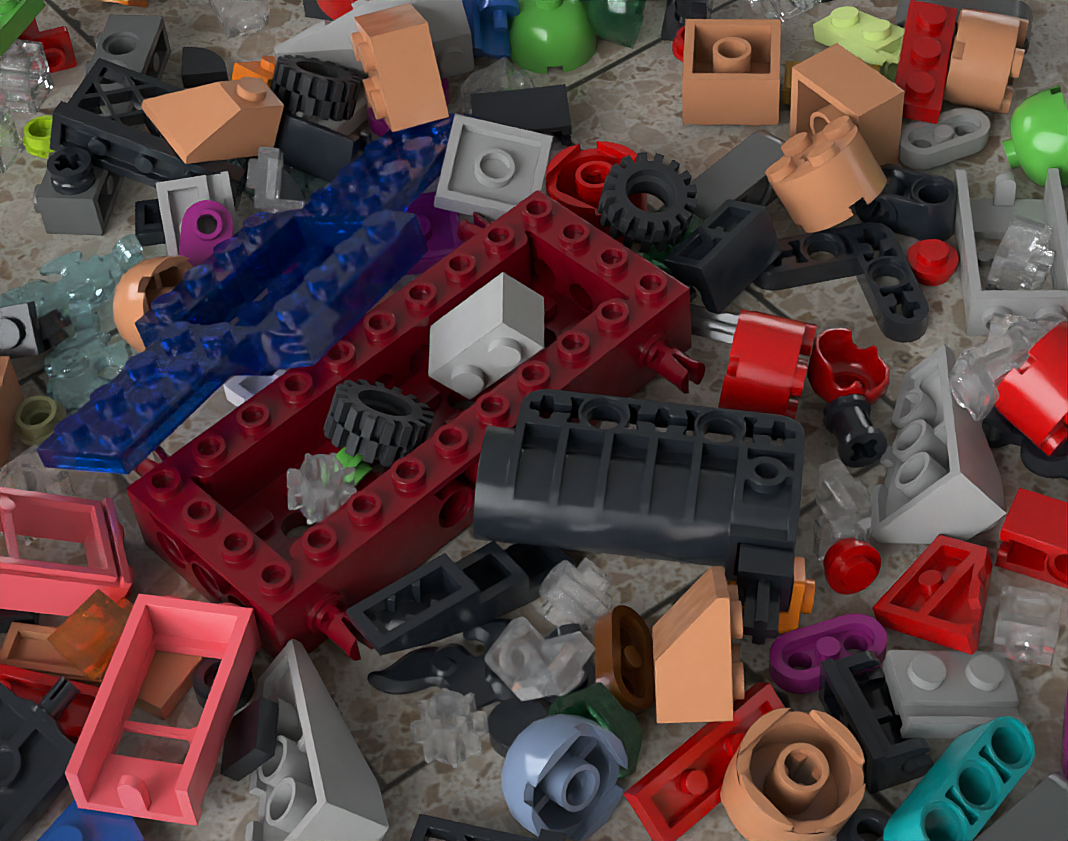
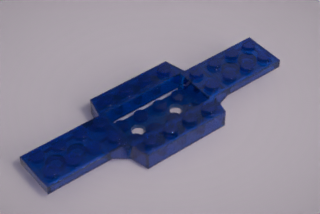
(348, 254)

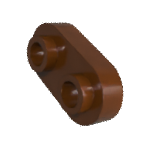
(625, 658)

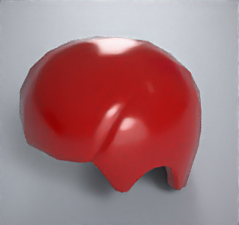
(843, 368)

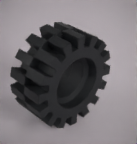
(316, 87)
(652, 179)
(376, 421)

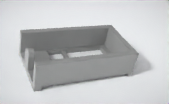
(990, 221)

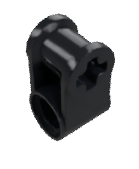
(914, 204)

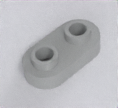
(953, 137)

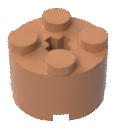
(985, 60)
(825, 175)
(800, 748)

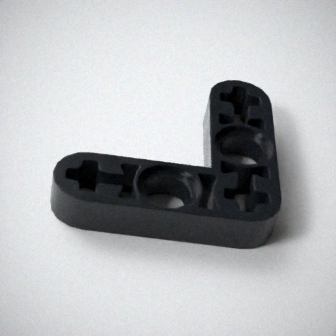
(855, 257)

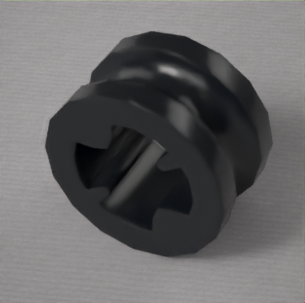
(71, 171)

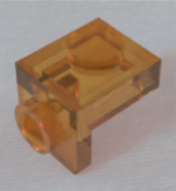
(92, 633)

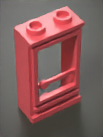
(57, 586)
(150, 786)

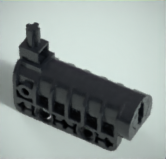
(651, 489)

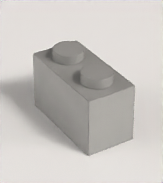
(486, 336)

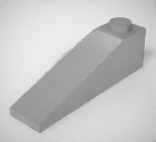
(332, 39)
(938, 467)
(318, 778)

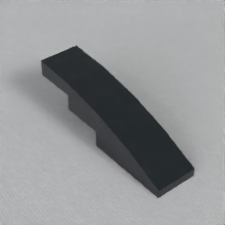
(452, 596)

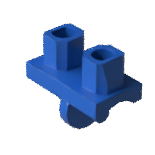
(489, 26)

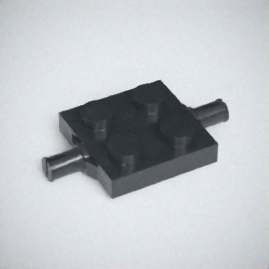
(32, 756)

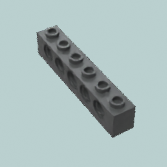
(136, 44)

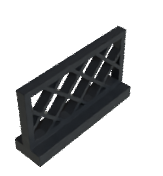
(125, 149)

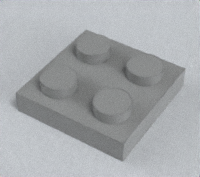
(490, 167)

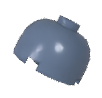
(563, 776)

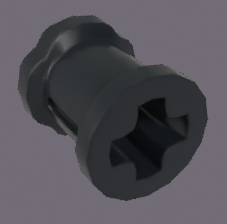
(857, 437)

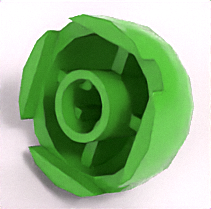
(551, 35)
(1040, 136)

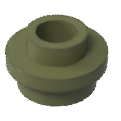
(37, 418)

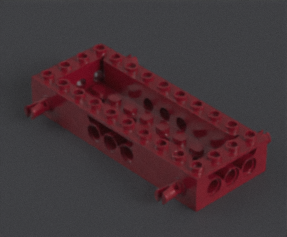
(223, 497)

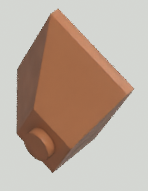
(217, 119)

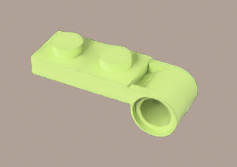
(864, 36)

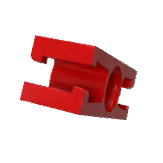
(1036, 538)

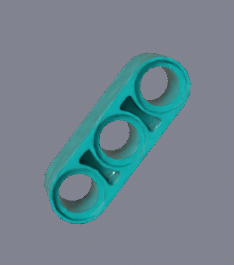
(965, 784)

